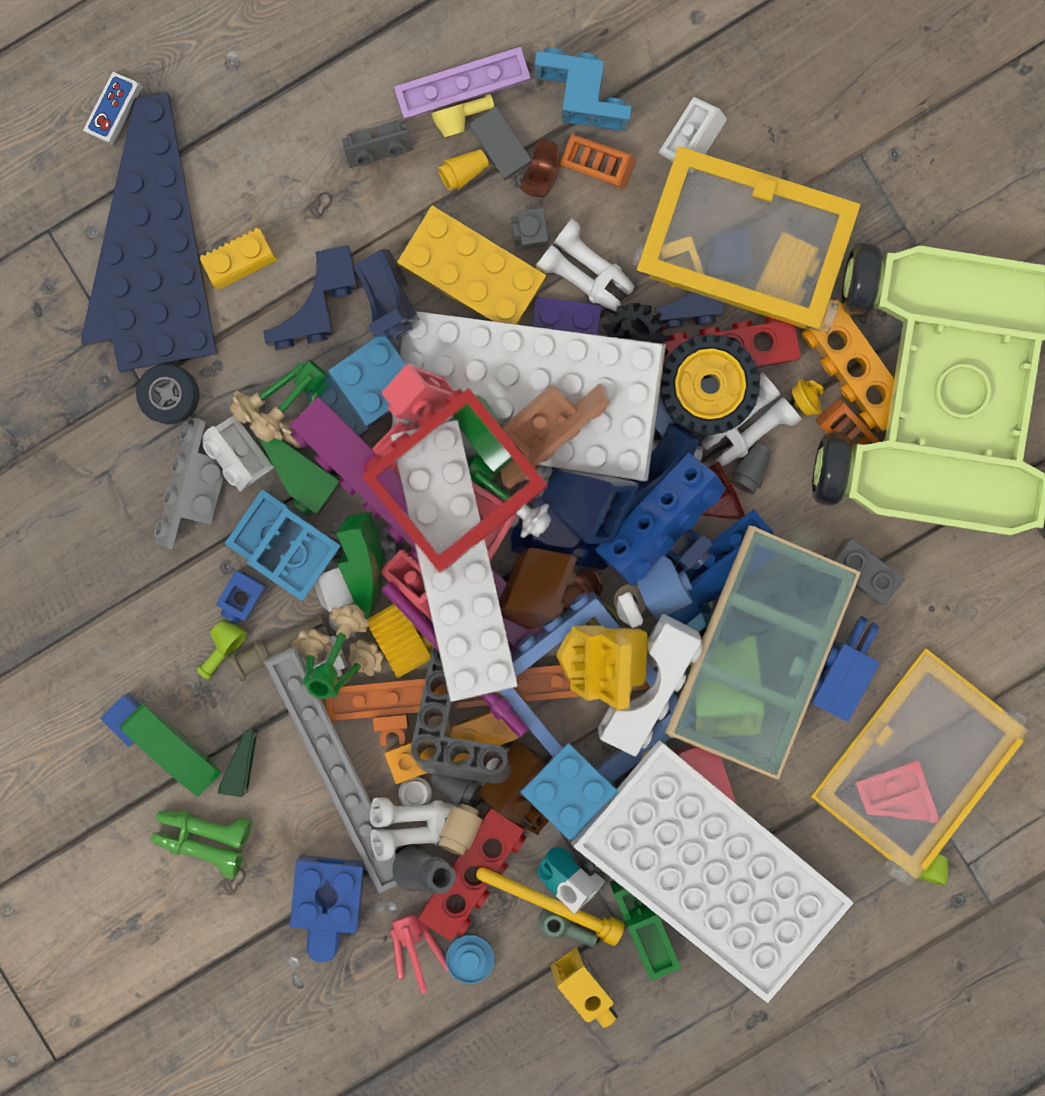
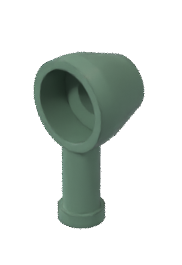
(566, 928)

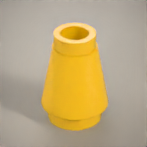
(461, 169)

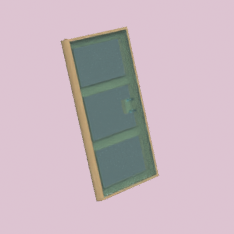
(763, 652)

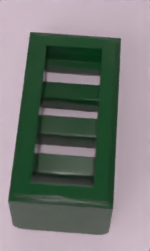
(238, 774)

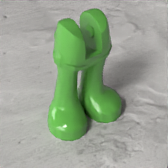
(233, 835)

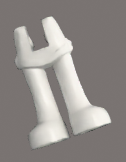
(570, 242)
(779, 413)
(385, 813)

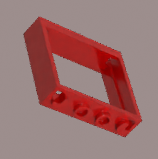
(407, 442)

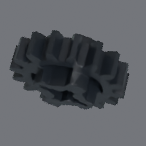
(637, 322)

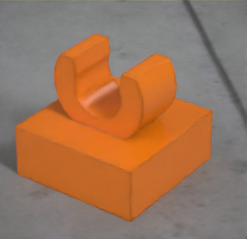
(390, 724)

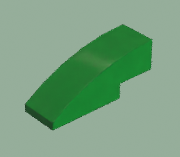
(362, 560)
(170, 749)
(647, 934)

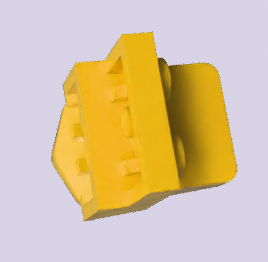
(604, 662)

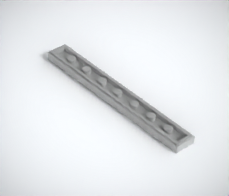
(330, 760)

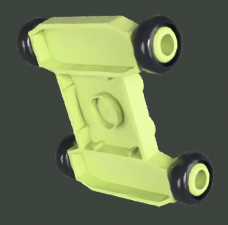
(956, 392)

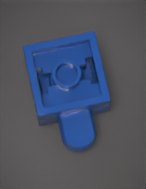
(846, 672)
(326, 902)

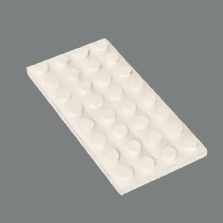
(518, 362)
(712, 871)

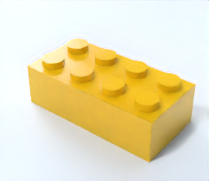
(471, 269)

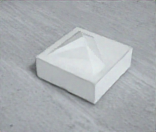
(628, 610)

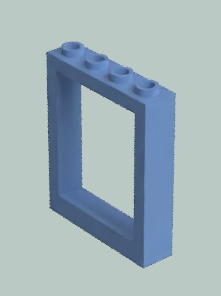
(534, 647)

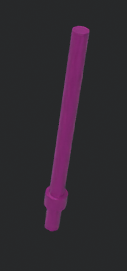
(499, 707)

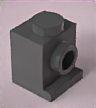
(529, 229)

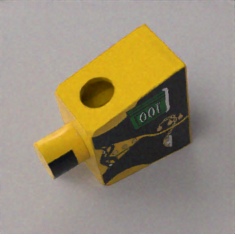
(584, 988)

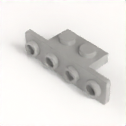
(193, 485)

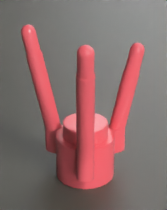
(408, 931)

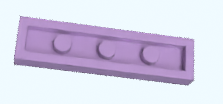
(462, 83)

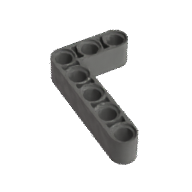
(447, 747)

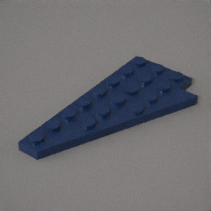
(149, 266)

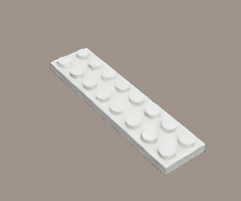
(464, 595)

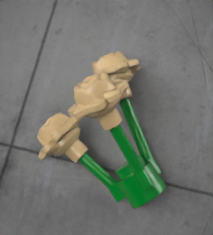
(267, 426)
(314, 646)

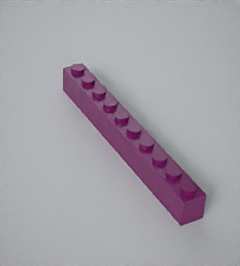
(347, 454)

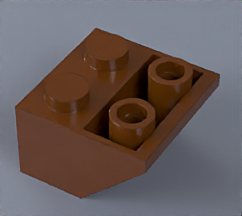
(537, 587)
(507, 795)

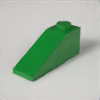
(301, 477)

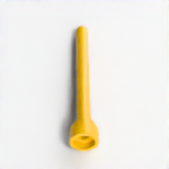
(607, 929)

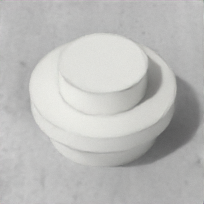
(415, 792)

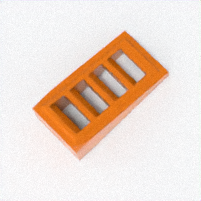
(623, 174)
(837, 409)

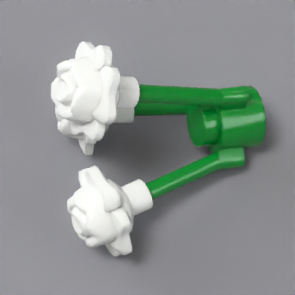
(534, 520)

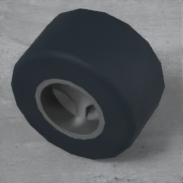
(157, 388)

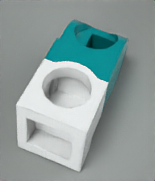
(567, 879)

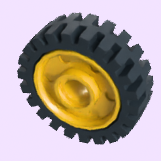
(736, 380)

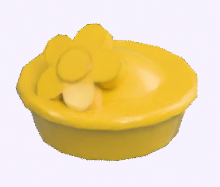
(807, 397)

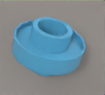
(470, 958)

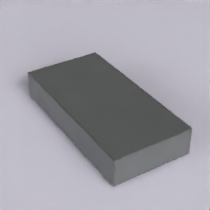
(500, 143)

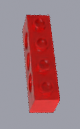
(782, 336)
(450, 921)

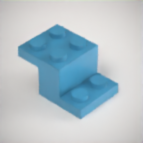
(582, 89)
(358, 382)
(282, 545)
(569, 791)

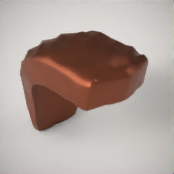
(543, 171)
(583, 583)

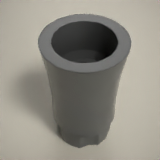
(421, 871)

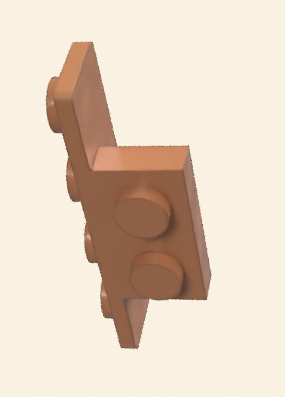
(547, 425)

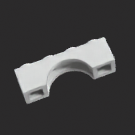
(673, 648)

